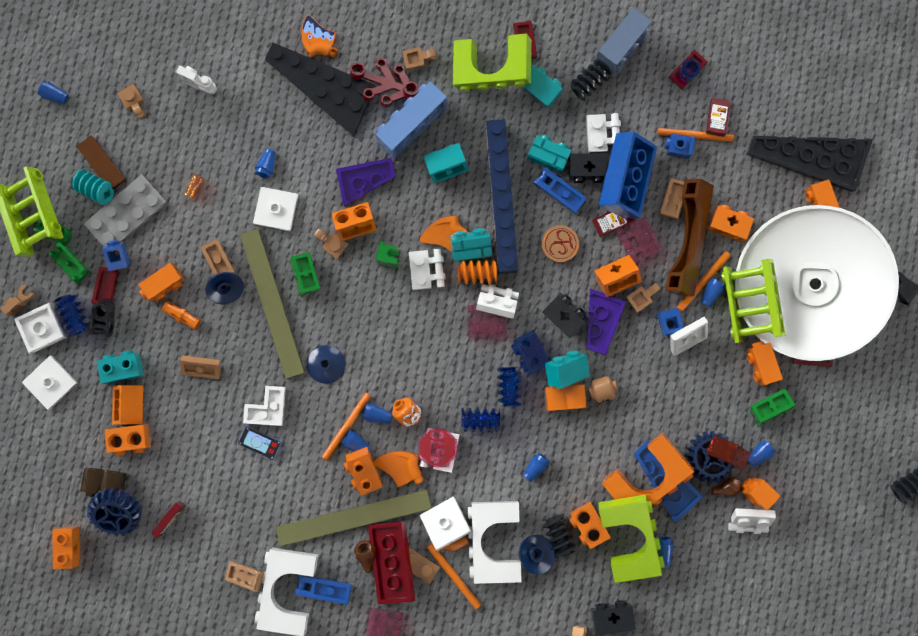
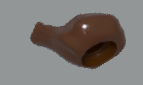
(728, 487)
(365, 554)

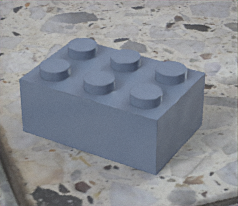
(624, 41)

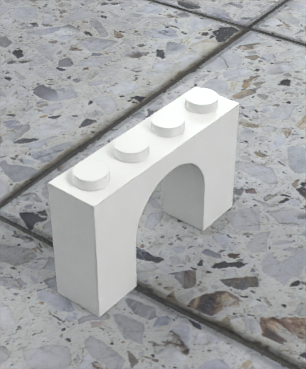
(484, 568)
(271, 614)

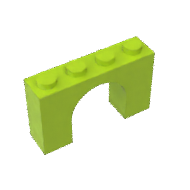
(514, 73)
(635, 512)

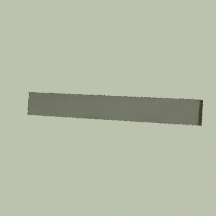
(272, 304)
(353, 517)

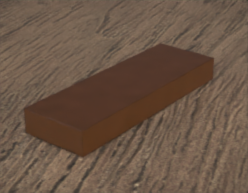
(100, 161)

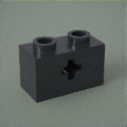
(597, 162)
(570, 324)
(621, 623)

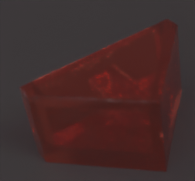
(728, 452)

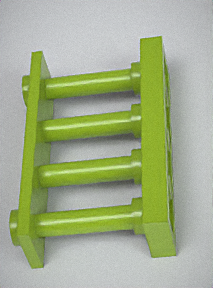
(13, 220)
(772, 308)

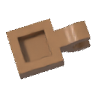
(415, 58)
(132, 99)
(332, 243)
(641, 298)
(15, 303)

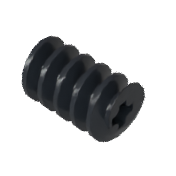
(589, 78)
(906, 487)
(559, 537)

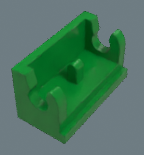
(385, 256)
(69, 262)
(304, 273)
(772, 407)

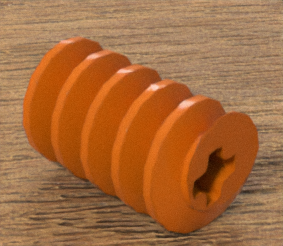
(477, 272)

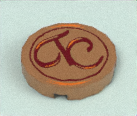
(560, 243)

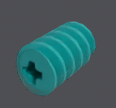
(92, 187)

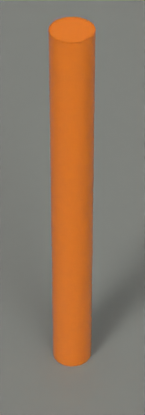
(698, 135)
(703, 282)
(347, 425)
(454, 576)

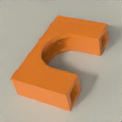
(675, 467)

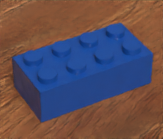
(628, 175)

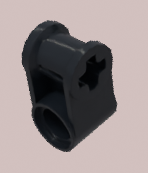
(907, 289)
(102, 321)

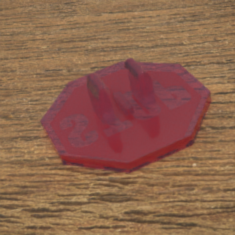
(437, 447)

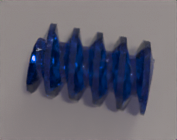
(71, 315)
(509, 386)
(480, 419)

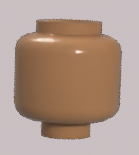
(603, 389)

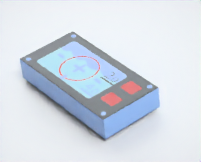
(260, 443)

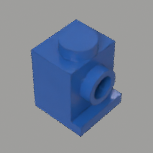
(681, 152)
(112, 260)
(670, 315)

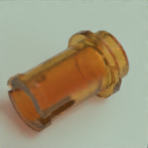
(193, 186)

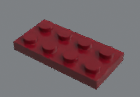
(392, 563)

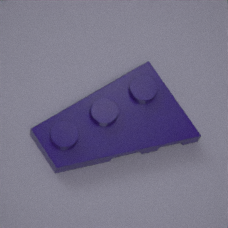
(363, 178)
(603, 320)

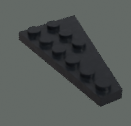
(326, 86)
(815, 157)

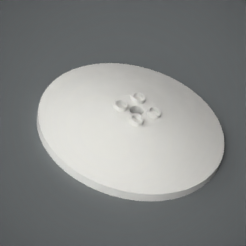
(855, 275)

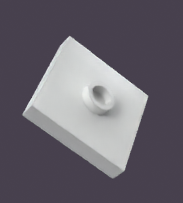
(275, 209)
(40, 328)
(689, 336)
(50, 382)
(445, 523)

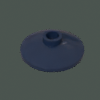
(227, 293)
(333, 371)
(543, 555)

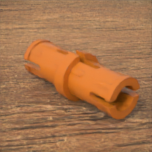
(181, 315)

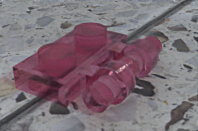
(643, 236)
(485, 327)
(379, 620)

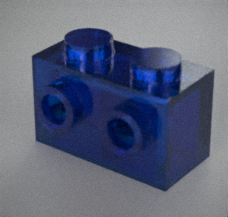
(530, 352)

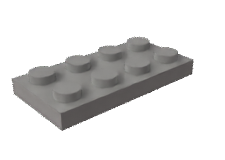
(126, 212)

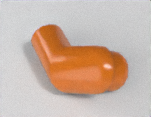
(457, 544)

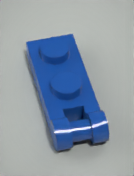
(560, 190)
(324, 589)

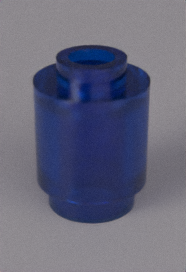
(691, 64)

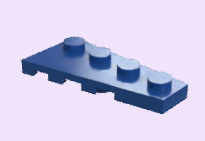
(679, 501)

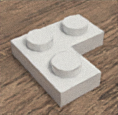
(271, 412)

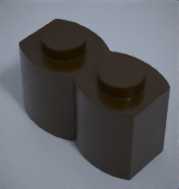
(99, 479)

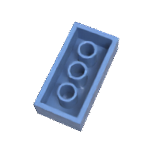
(411, 119)

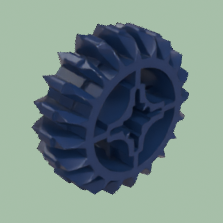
(724, 467)
(116, 507)

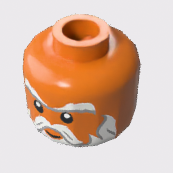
(406, 412)

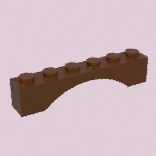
(696, 202)

